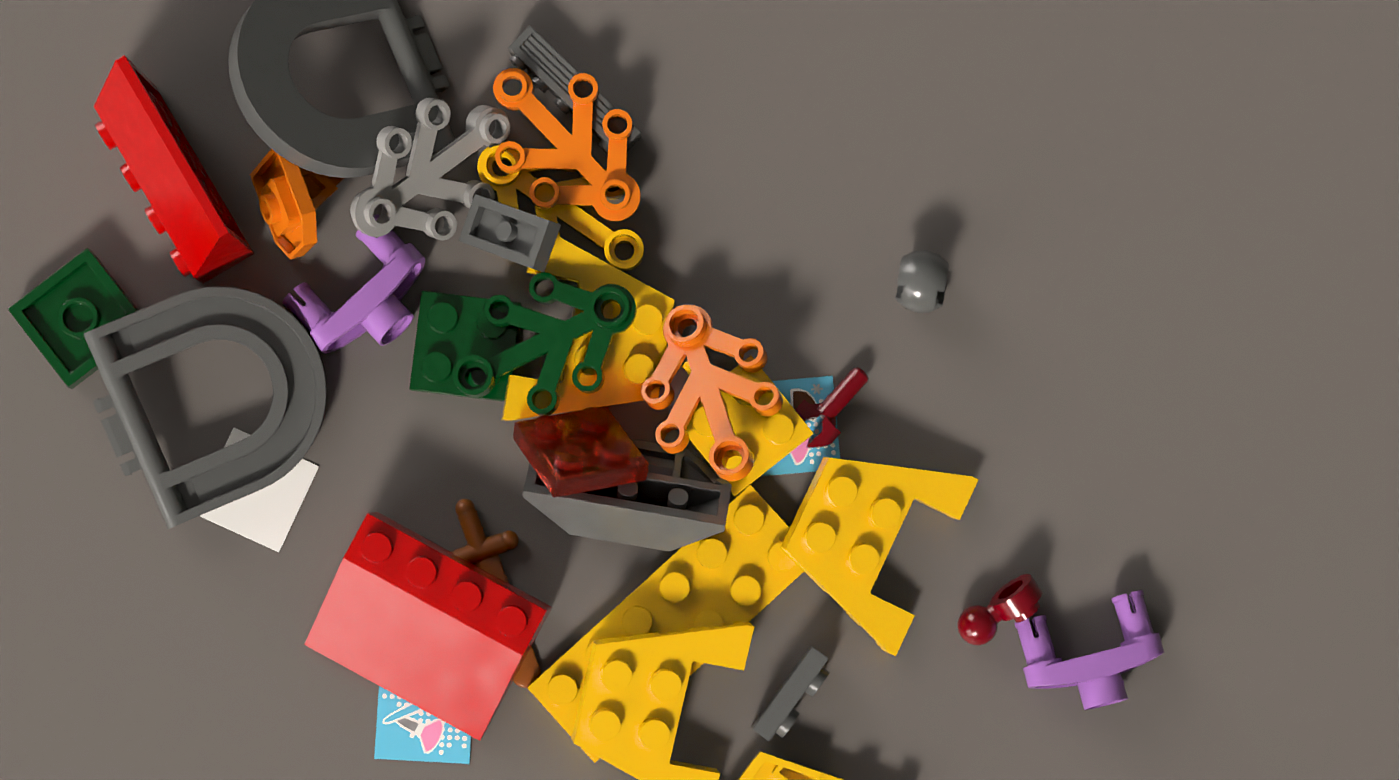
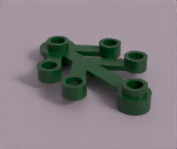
(553, 338)

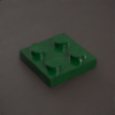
(67, 306)
(450, 330)

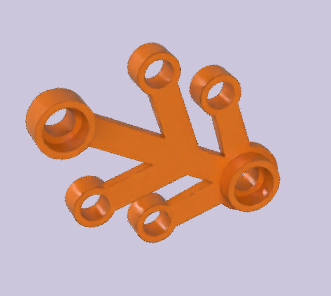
(571, 151)
(705, 385)

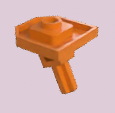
(290, 201)

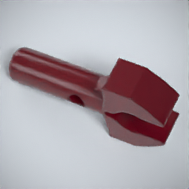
(832, 406)

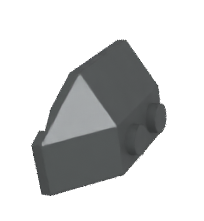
(667, 511)

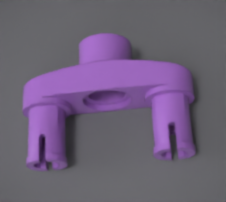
(373, 308)
(1098, 673)

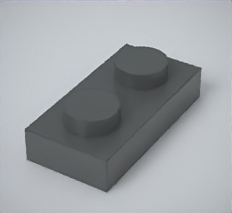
(509, 233)
(780, 712)

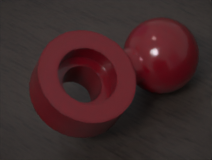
(1013, 601)

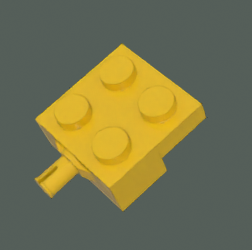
(767, 437)

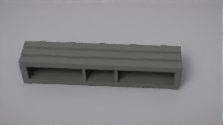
(554, 73)

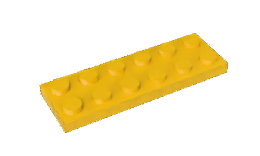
(698, 586)

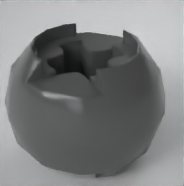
(922, 281)

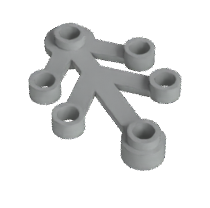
(425, 171)

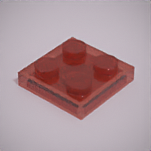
(580, 451)

